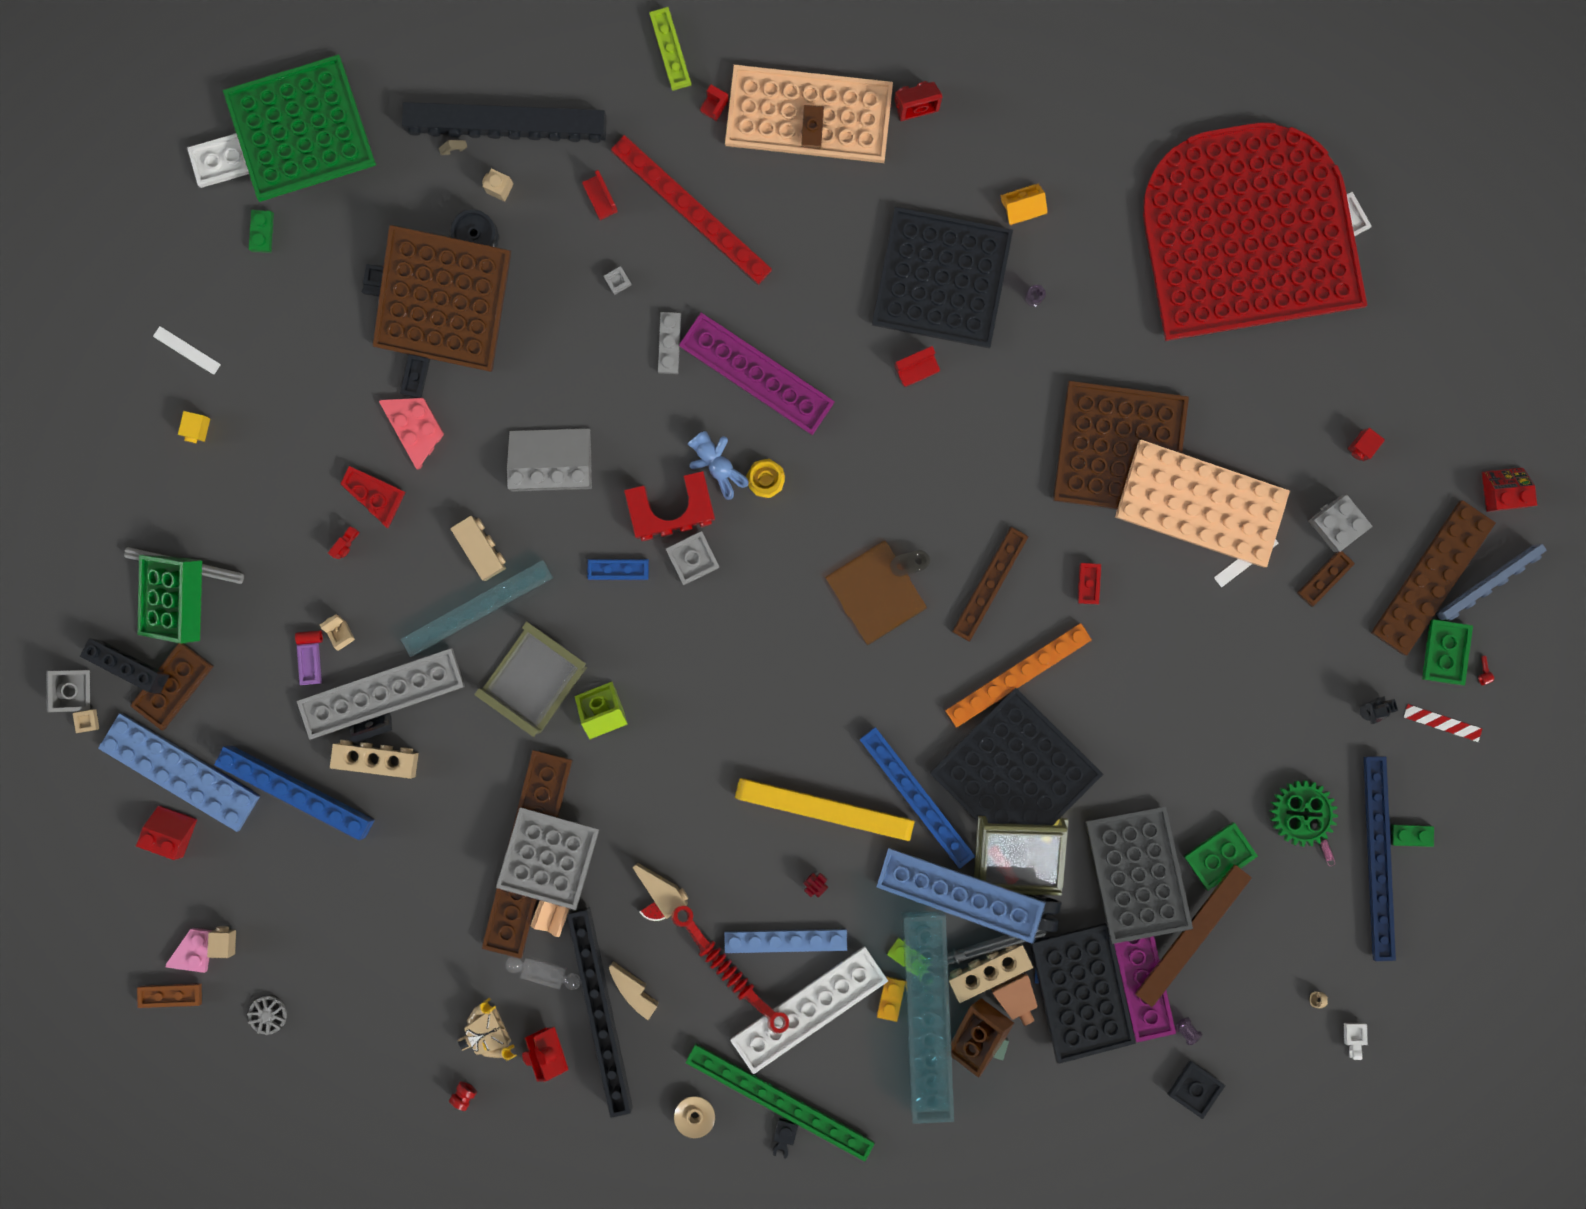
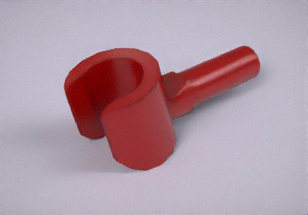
(1487, 677)

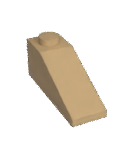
(663, 892)

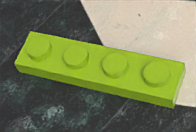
(670, 48)

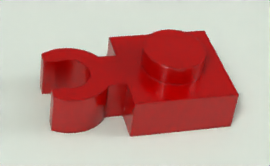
(341, 547)

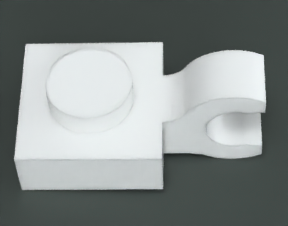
(1355, 1035)

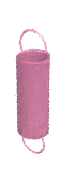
(1326, 850)

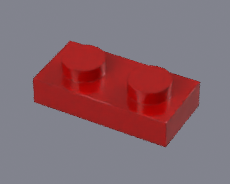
(1089, 583)

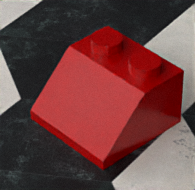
(918, 100)
(167, 833)

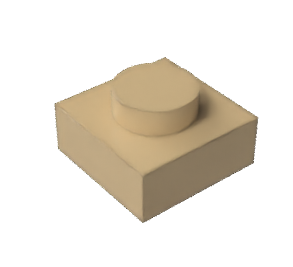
(86, 721)

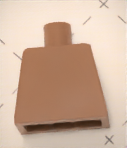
(1017, 997)

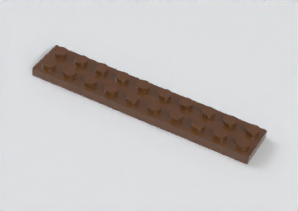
(510, 911)

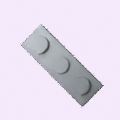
(669, 343)

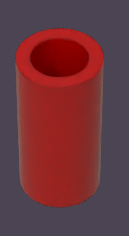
(309, 637)

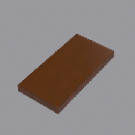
(186, 673)

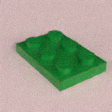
(1447, 652)
(1218, 854)

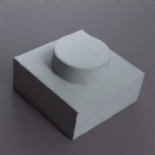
(617, 280)

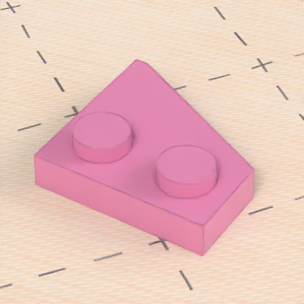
(191, 952)

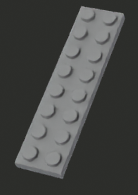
(380, 693)

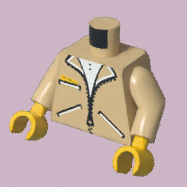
(487, 1033)

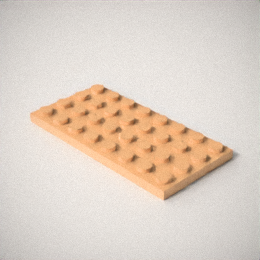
(770, 104)
(1202, 503)

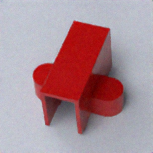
(545, 1054)

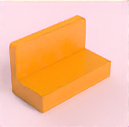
(1024, 203)

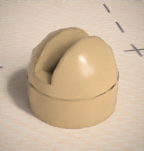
(1314, 998)

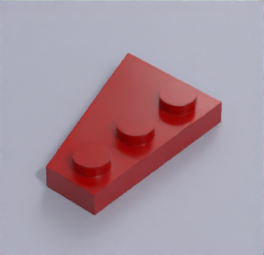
(377, 496)

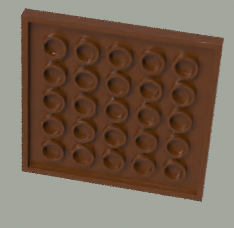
(441, 298)
(1102, 437)

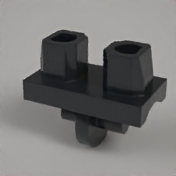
(1378, 709)

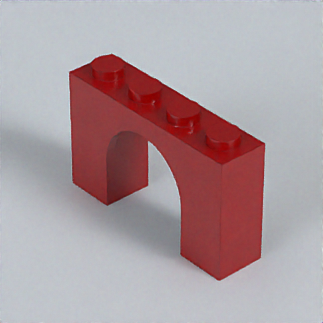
(647, 524)

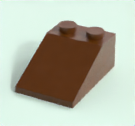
(980, 1036)

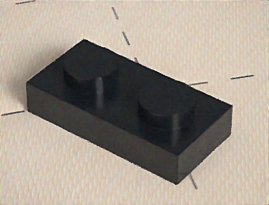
(415, 376)
(371, 728)

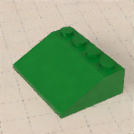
(169, 598)

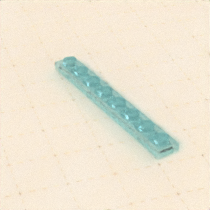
(477, 608)

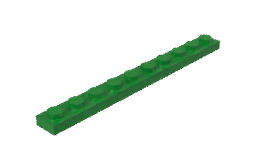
(780, 1102)

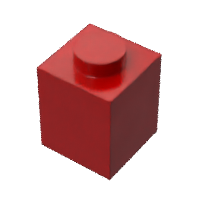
(1366, 444)

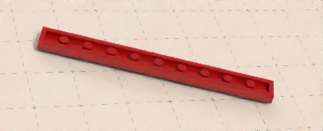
(691, 210)

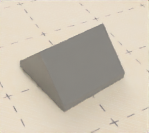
(68, 690)

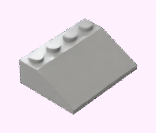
(549, 460)

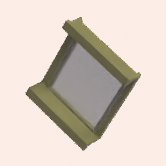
(532, 680)
(1022, 856)

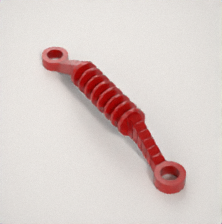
(734, 979)

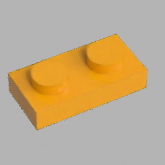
(891, 999)

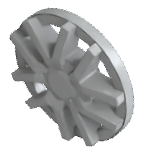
(267, 1015)

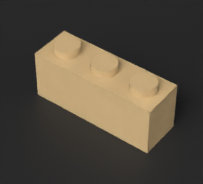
(479, 547)

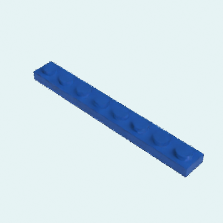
(917, 797)

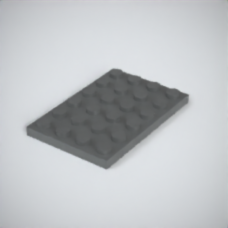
(1138, 875)

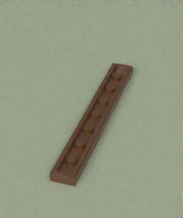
(1191, 939)

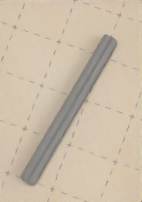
(207, 570)

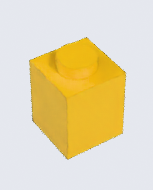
(193, 427)

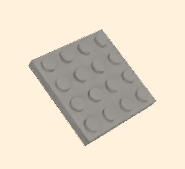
(547, 858)

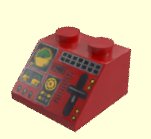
(1508, 490)

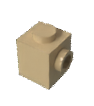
(497, 184)
(221, 942)

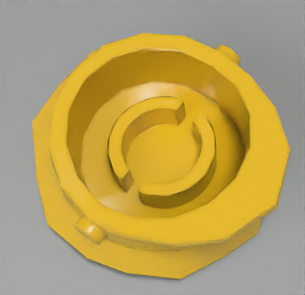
(765, 478)

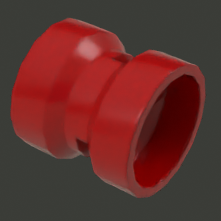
(462, 1096)

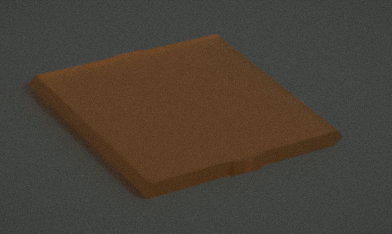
(874, 595)

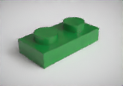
(261, 231)
(1412, 835)

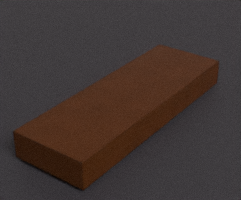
(1325, 578)

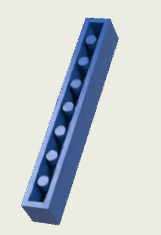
(294, 792)

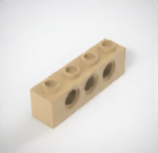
(342, 759)
(983, 982)

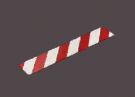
(1443, 723)

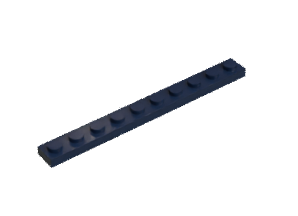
(1379, 858)

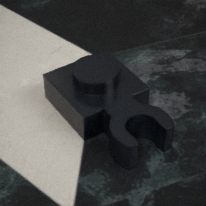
(784, 1135)

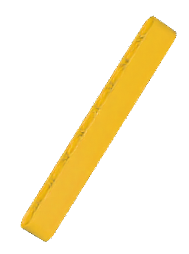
(824, 809)

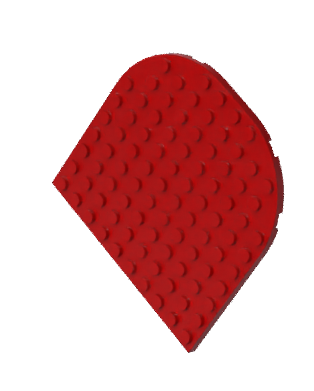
(1249, 232)

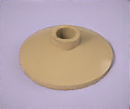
(691, 1126)

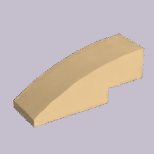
(632, 990)

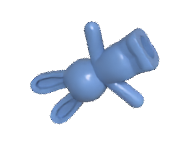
(718, 465)

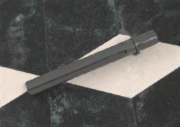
(988, 946)

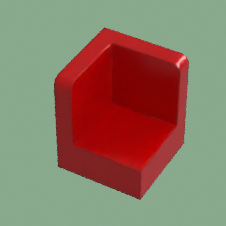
(714, 103)

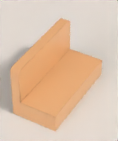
(549, 918)

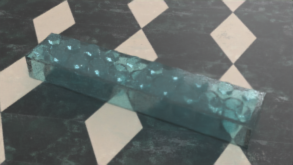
(928, 1017)

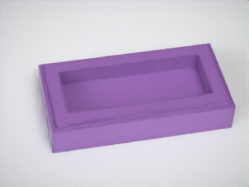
(309, 664)

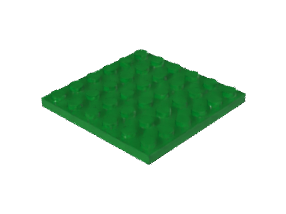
(299, 128)

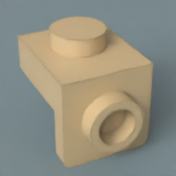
(337, 631)

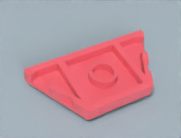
(414, 426)

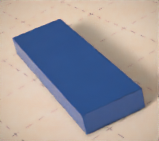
(618, 569)

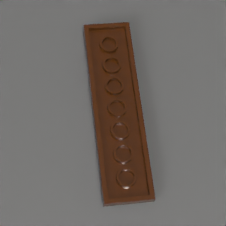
(1433, 577)

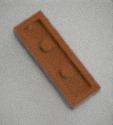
(169, 995)

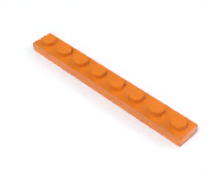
(1018, 675)

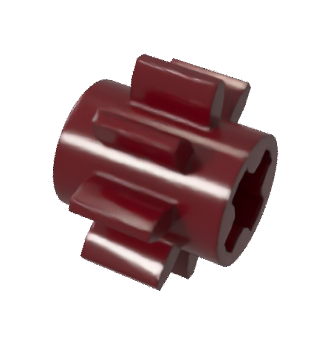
(815, 885)

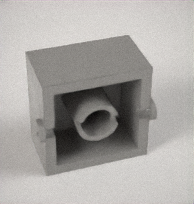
(1340, 523)

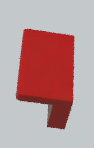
(600, 196)
(917, 366)

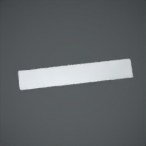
(186, 350)
(1233, 570)

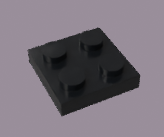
(1196, 1089)

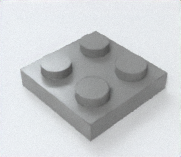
(692, 558)

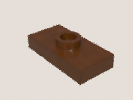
(812, 126)

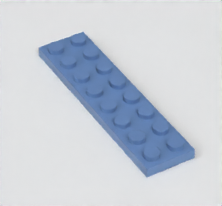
(179, 772)
(961, 895)

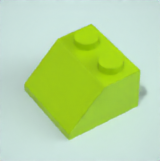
(600, 710)

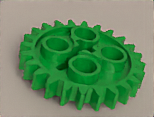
(1302, 831)

